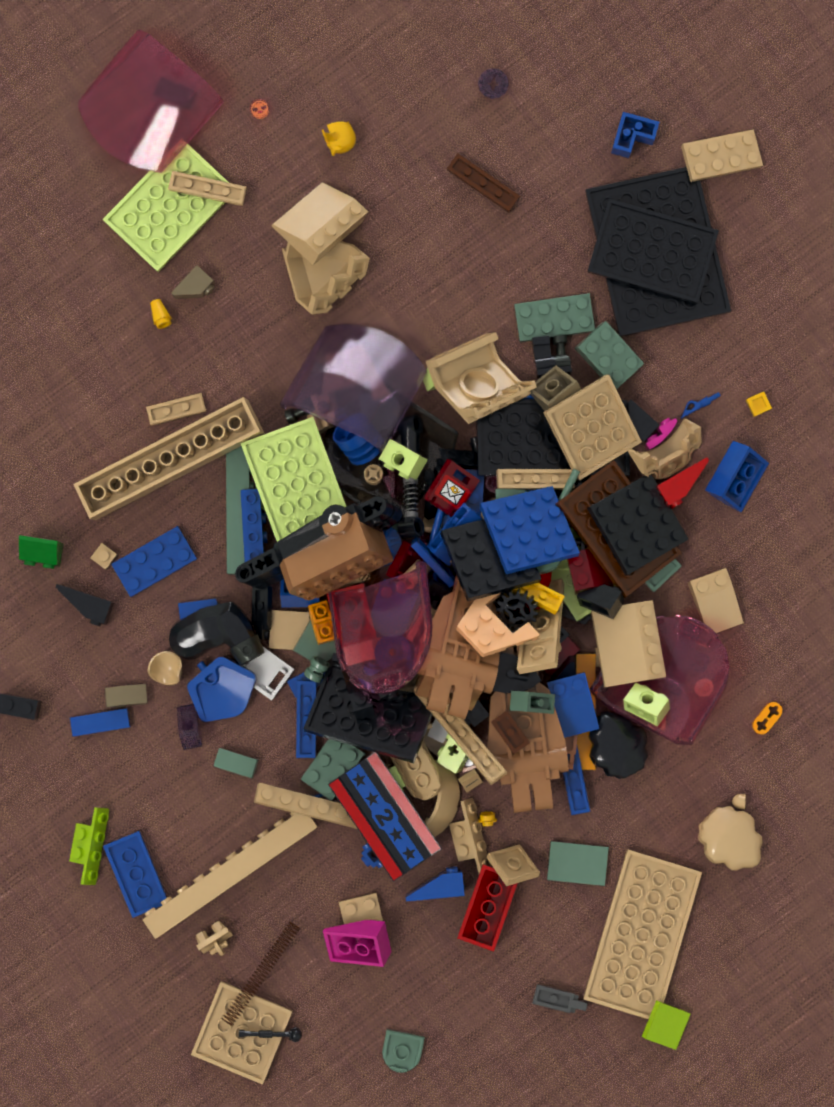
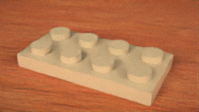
(721, 155)

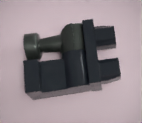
(543, 358)

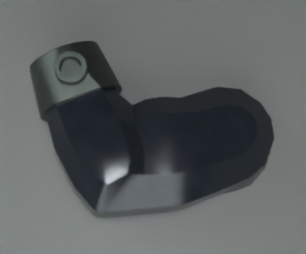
(214, 627)

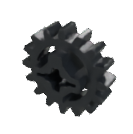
(523, 614)

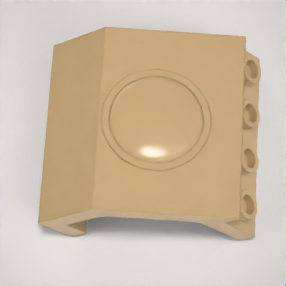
(476, 378)

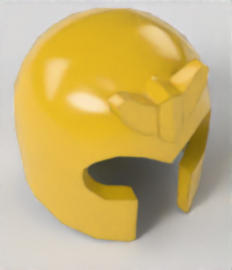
(341, 137)

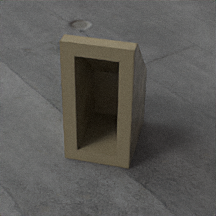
(194, 285)

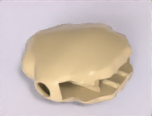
(730, 838)

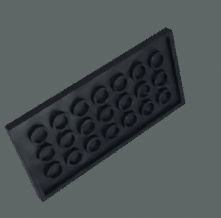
(523, 440)

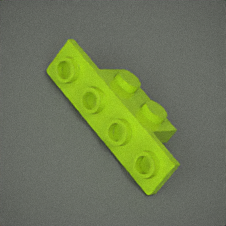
(88, 845)

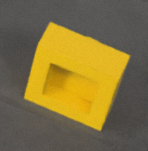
(758, 404)

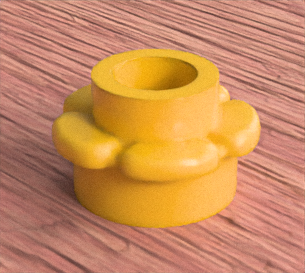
(487, 818)

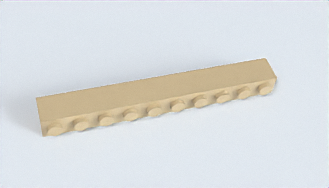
(228, 874)

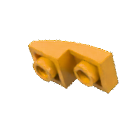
(321, 622)

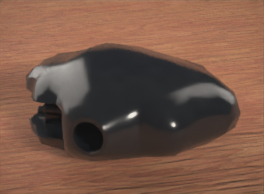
(618, 746)

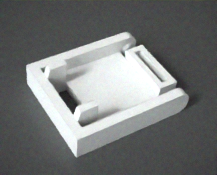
(266, 668)

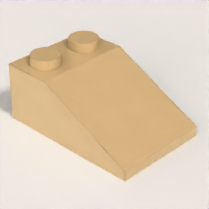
(716, 601)

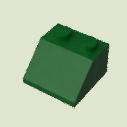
(39, 550)

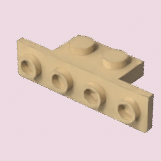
(468, 836)

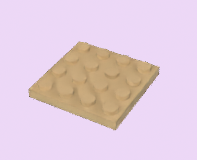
(592, 426)
(221, 1043)

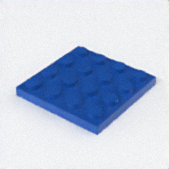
(529, 530)

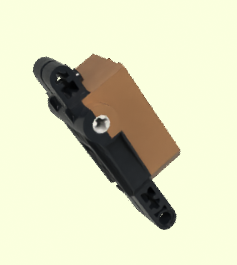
(327, 550)

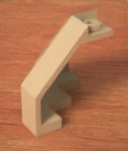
(327, 280)

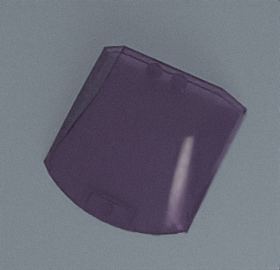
(357, 381)

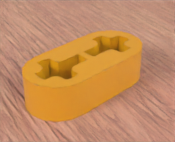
(763, 715)

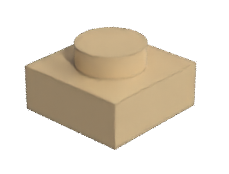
(104, 556)

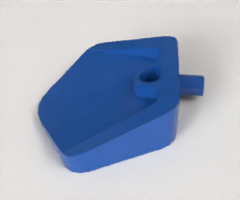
(221, 689)

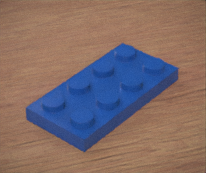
(154, 561)
(135, 873)

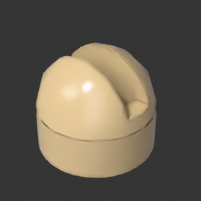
(739, 801)

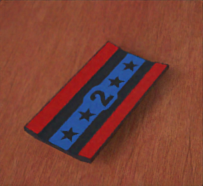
(384, 816)

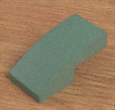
(235, 763)

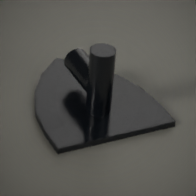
(508, 677)

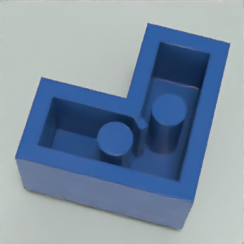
(633, 129)

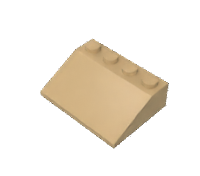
(320, 221)
(629, 645)

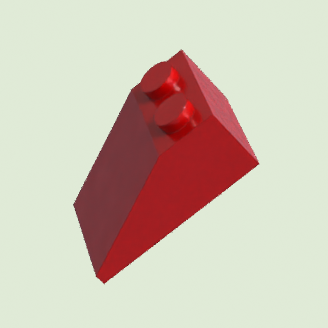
(678, 486)

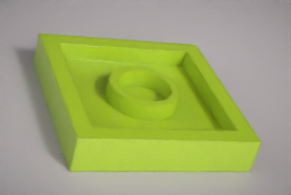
(666, 1025)

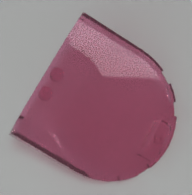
(383, 630)
(693, 682)

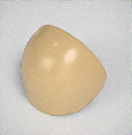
(165, 668)

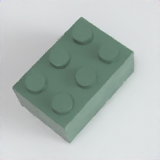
(609, 354)

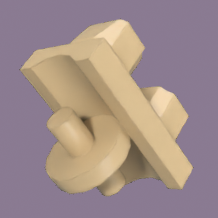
(215, 942)

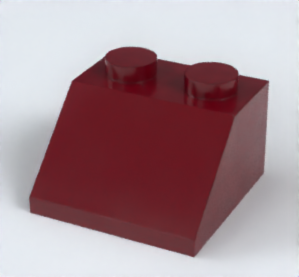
(586, 572)

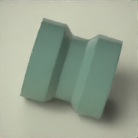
(316, 669)

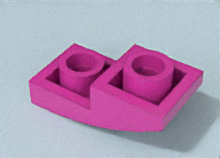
(666, 427)

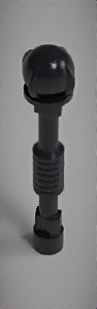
(294, 1034)

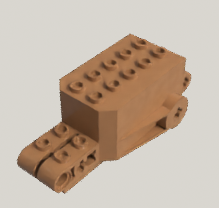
(453, 668)
(536, 762)

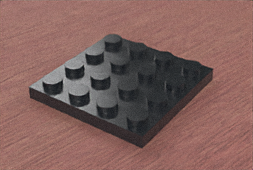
(637, 524)
(479, 563)

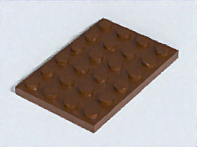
(575, 506)

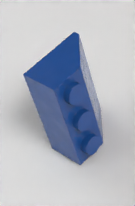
(737, 476)

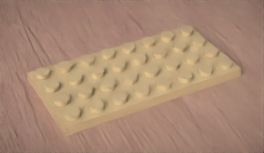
(642, 934)

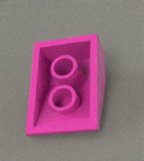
(358, 943)

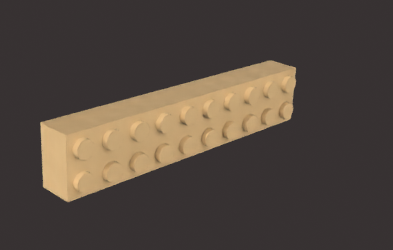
(168, 459)

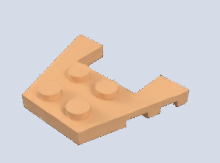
(487, 632)

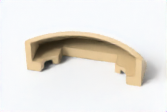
(670, 455)
(446, 802)

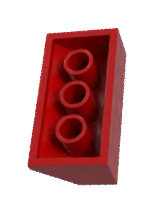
(486, 909)

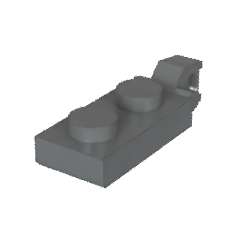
(557, 999)

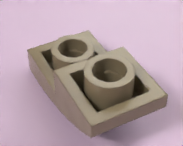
(125, 695)

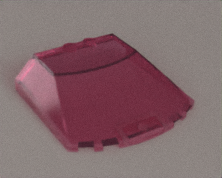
(147, 104)

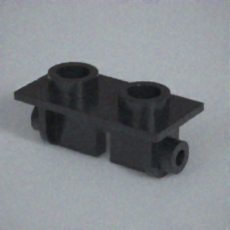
(463, 458)

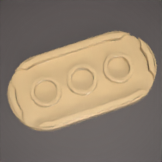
(421, 777)

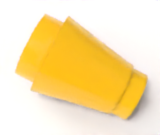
(160, 315)

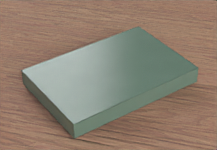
(577, 863)

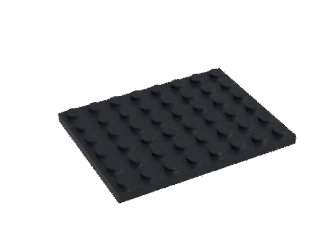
(673, 195)

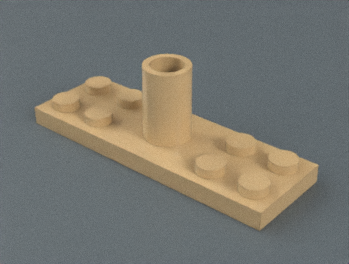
(544, 651)

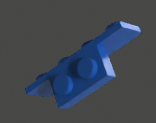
(252, 522)

